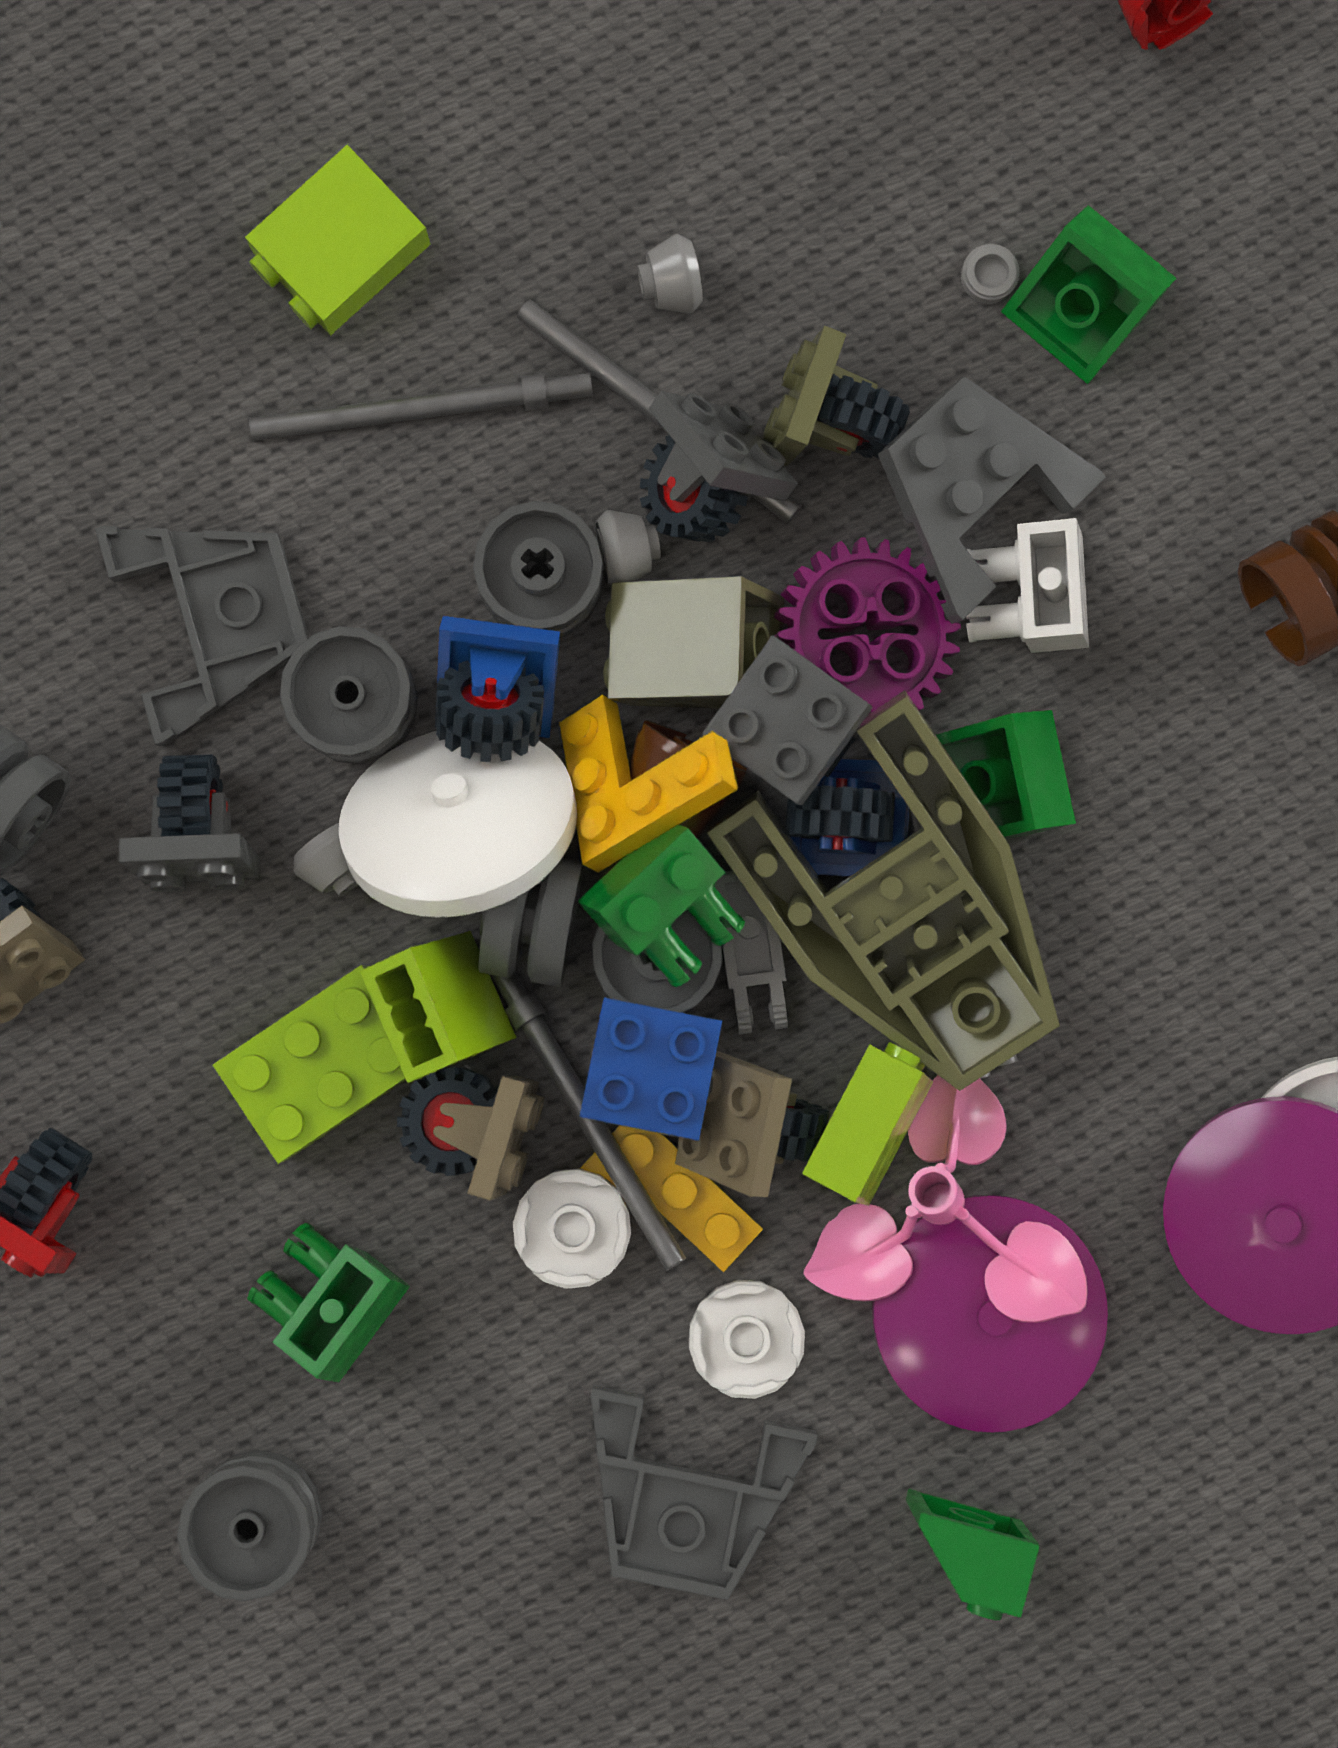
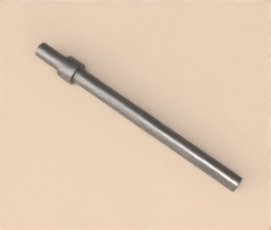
(617, 380)
(532, 391)
(527, 1016)

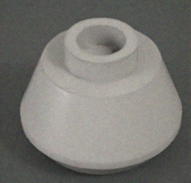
(672, 276)
(626, 546)
(324, 864)

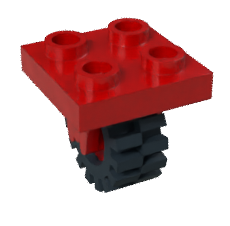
(36, 1201)

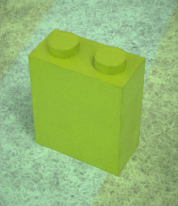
(336, 241)
(437, 1005)
(869, 1123)

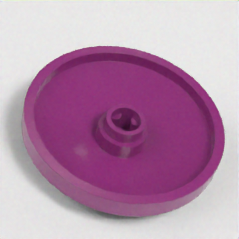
(1258, 1214)
(963, 1354)

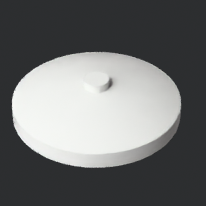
(454, 830)

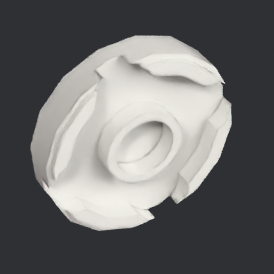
(572, 1228)
(739, 1317)

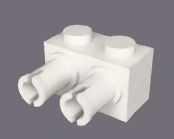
(1052, 583)

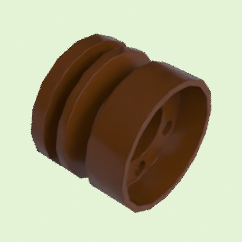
(1305, 584)

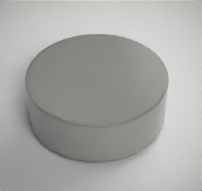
(990, 274)

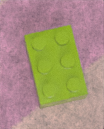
(313, 1068)

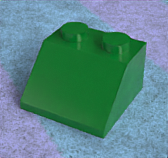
(1087, 293)
(1014, 771)
(980, 1551)

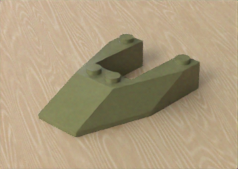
(926, 935)

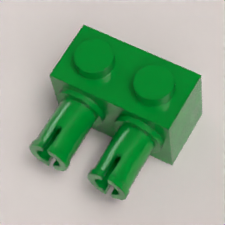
(651, 890)
(339, 1312)

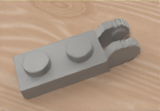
(752, 956)

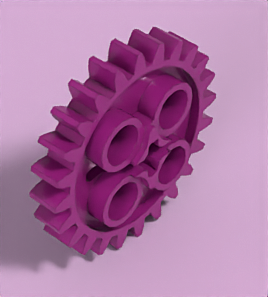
(860, 582)

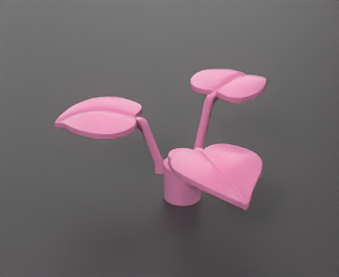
(863, 1253)

